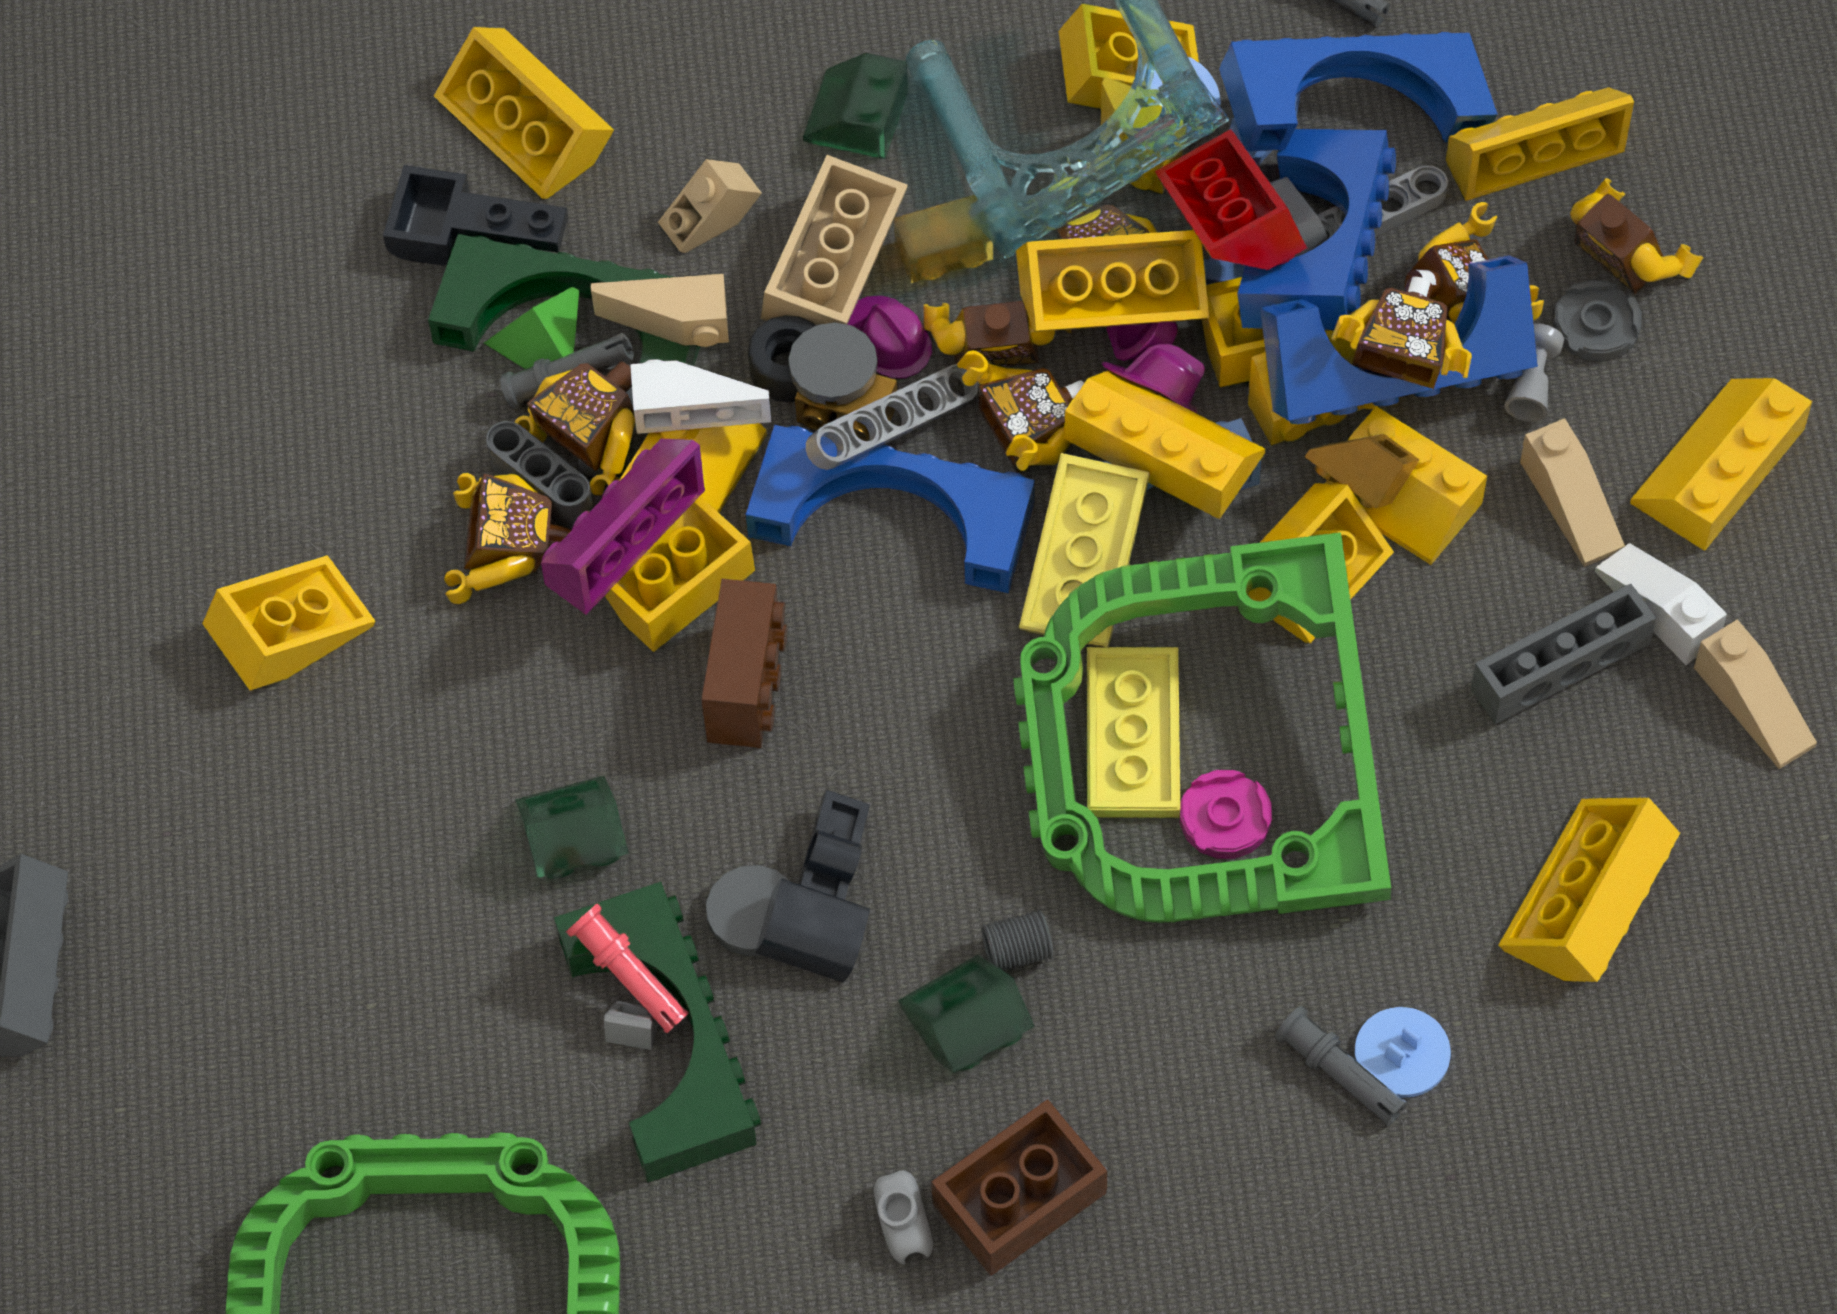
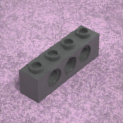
(1563, 653)

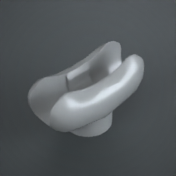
(902, 1215)

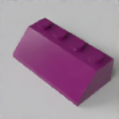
(624, 523)

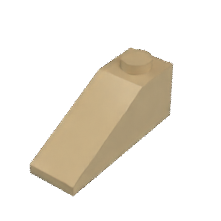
(674, 308)
(1571, 491)
(1754, 693)

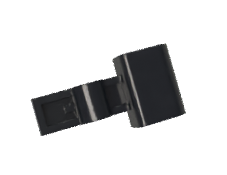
(438, 206)
(811, 920)

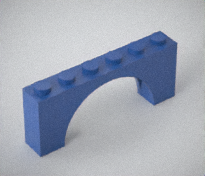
(1431, 69)
(1352, 174)
(1314, 379)
(983, 504)

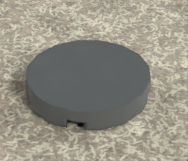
(1597, 320)
(833, 363)
(739, 906)

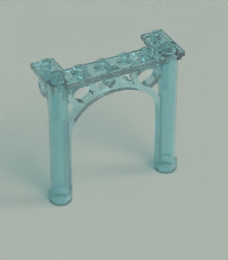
(1102, 163)

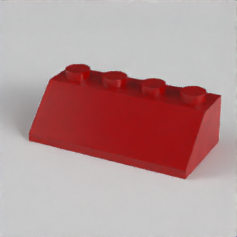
(1232, 204)

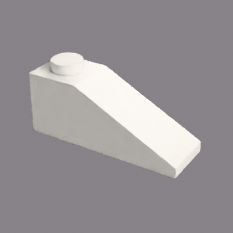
(687, 397)
(1681, 606)

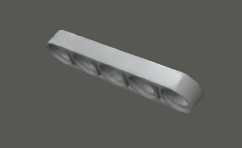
(1405, 191)
(878, 425)

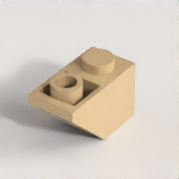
(709, 204)

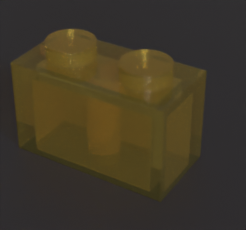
(941, 240)

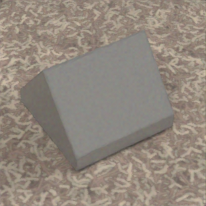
(630, 1025)

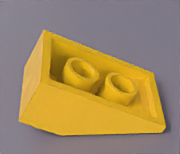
(1100, 45)
(285, 620)

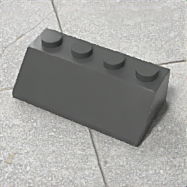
(30, 942)

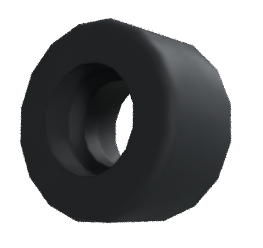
(767, 342)

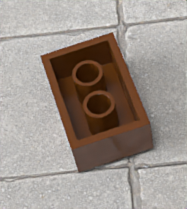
(743, 663)
(1019, 1187)

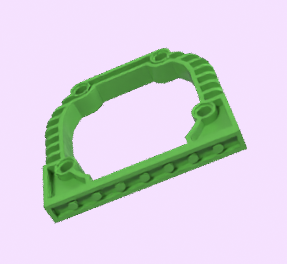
(1307, 586)
(416, 1167)

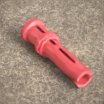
(612, 951)

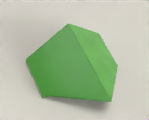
(541, 332)

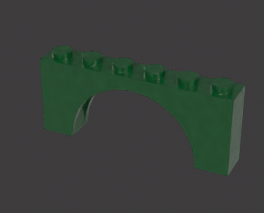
(494, 277)
(706, 1110)

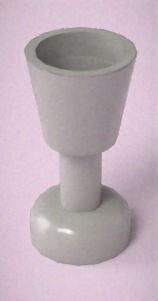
(1530, 391)

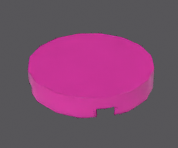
(1225, 814)

